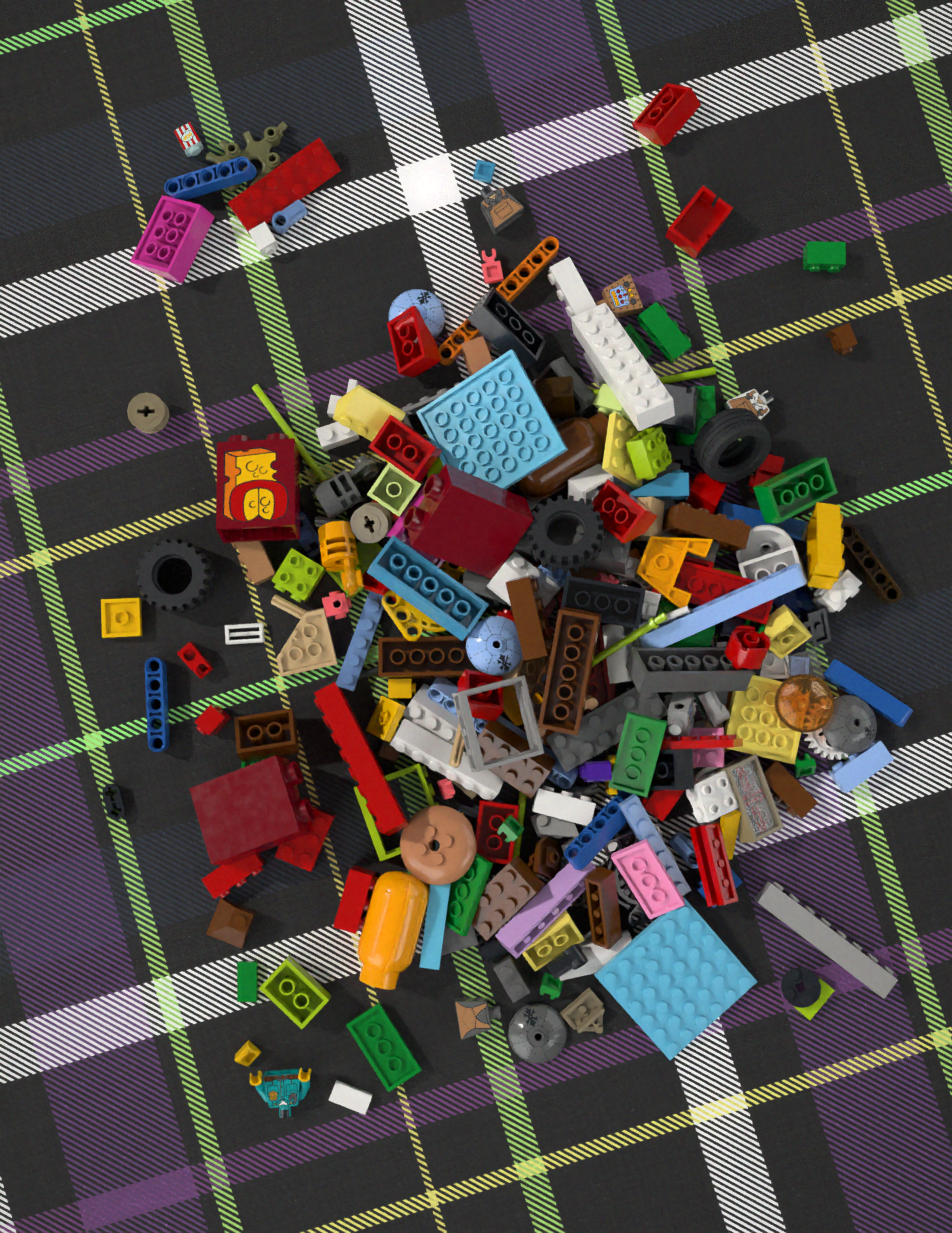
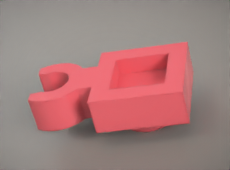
(491, 269)
(446, 788)

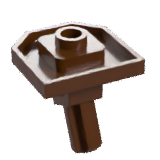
(546, 859)

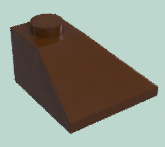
(231, 923)

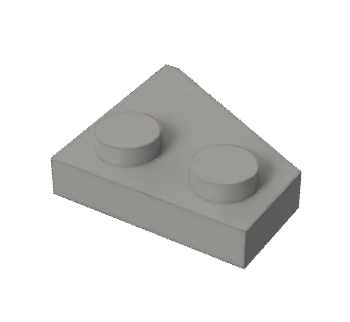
(554, 827)

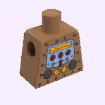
(622, 298)

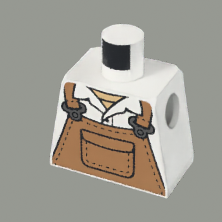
(752, 401)

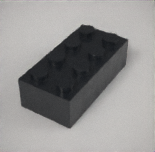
(506, 328)
(616, 603)
(673, 770)

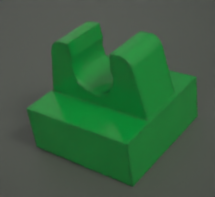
(804, 767)
(511, 828)
(551, 986)

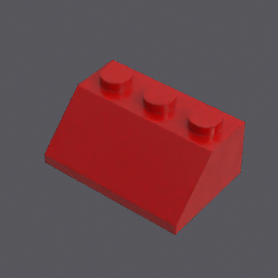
(667, 113)
(622, 512)

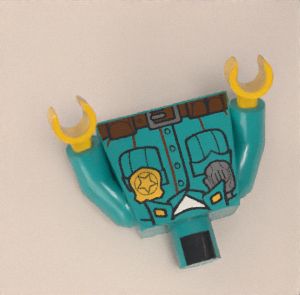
(282, 1088)

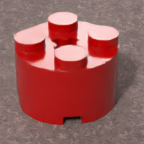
(747, 647)

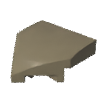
(585, 1013)

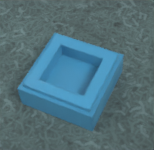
(484, 171)

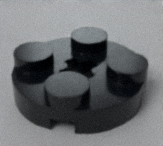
(810, 981)

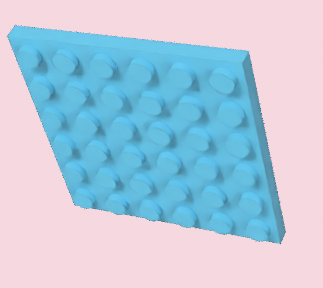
(493, 424)
(675, 978)

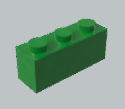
(664, 332)

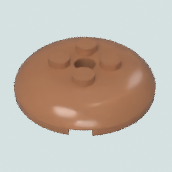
(455, 850)

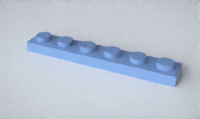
(361, 642)
(645, 829)

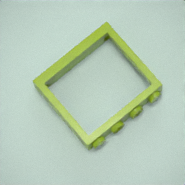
(369, 818)

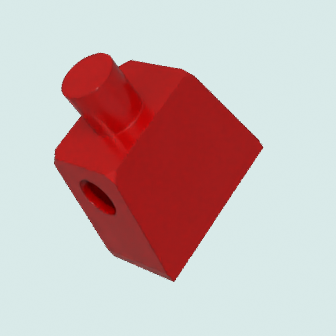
(705, 492)

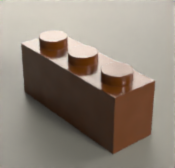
(788, 790)

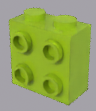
(649, 453)
(298, 576)

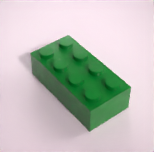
(795, 490)

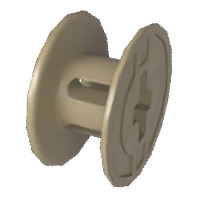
(142, 404)
(375, 532)

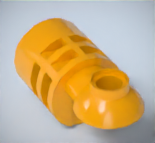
(340, 553)

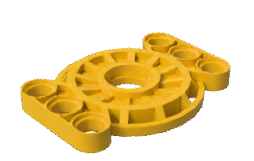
(415, 617)

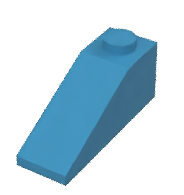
(668, 487)

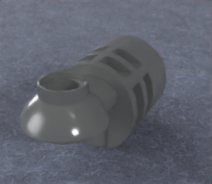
(344, 482)

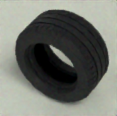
(722, 431)

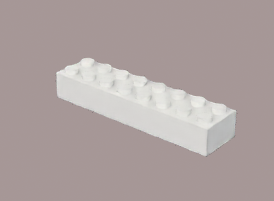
(623, 367)

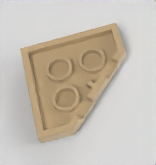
(308, 645)

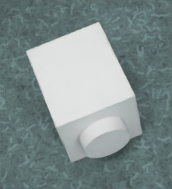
(263, 239)

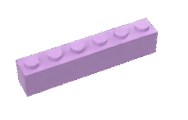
(543, 909)

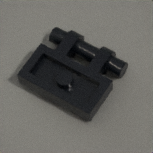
(817, 625)

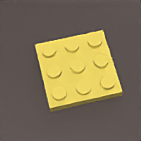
(616, 457)

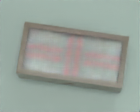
(755, 801)

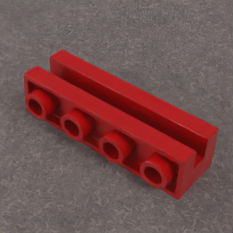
(713, 864)

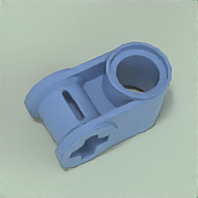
(557, 577)

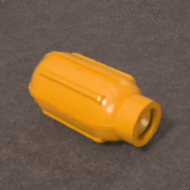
(392, 928)

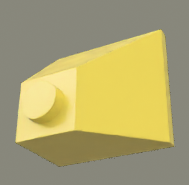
(785, 631)

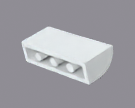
(597, 956)

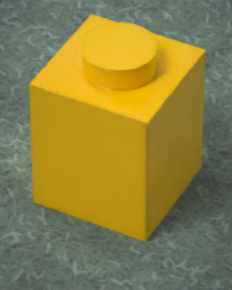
(401, 688)

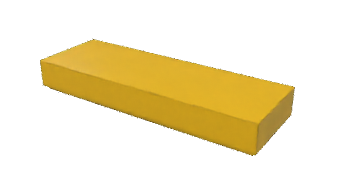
(729, 826)

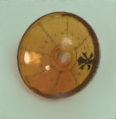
(816, 698)

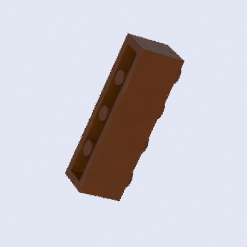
(603, 907)

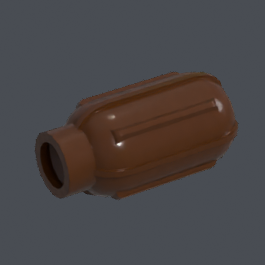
(585, 447)

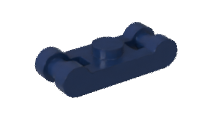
(309, 536)

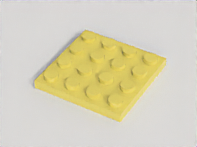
(756, 722)

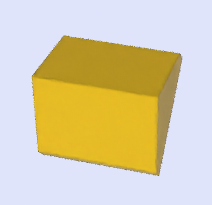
(247, 1054)

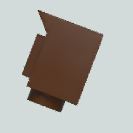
(842, 339)

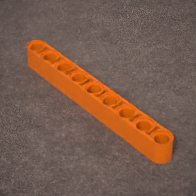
(513, 279)

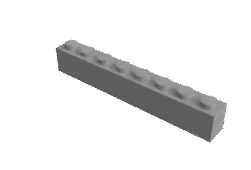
(825, 939)

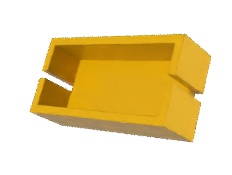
(824, 546)

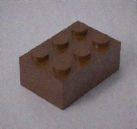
(266, 735)

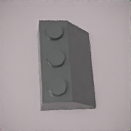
(583, 395)

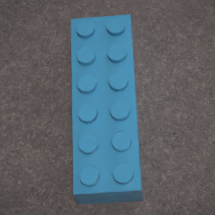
(427, 588)

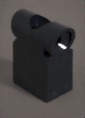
(685, 410)

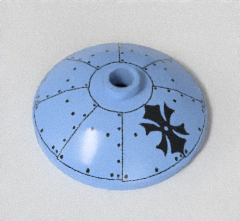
(426, 303)
(481, 650)

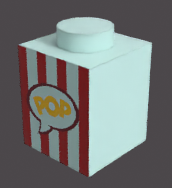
(189, 140)

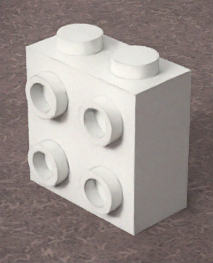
(835, 598)
(712, 796)

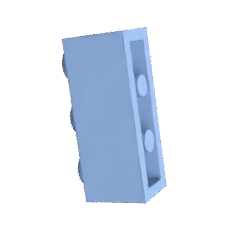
(860, 766)

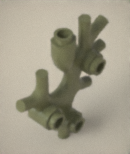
(255, 150)

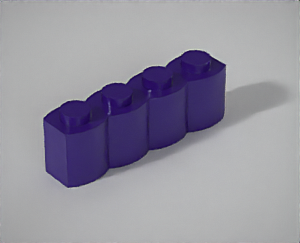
(595, 771)

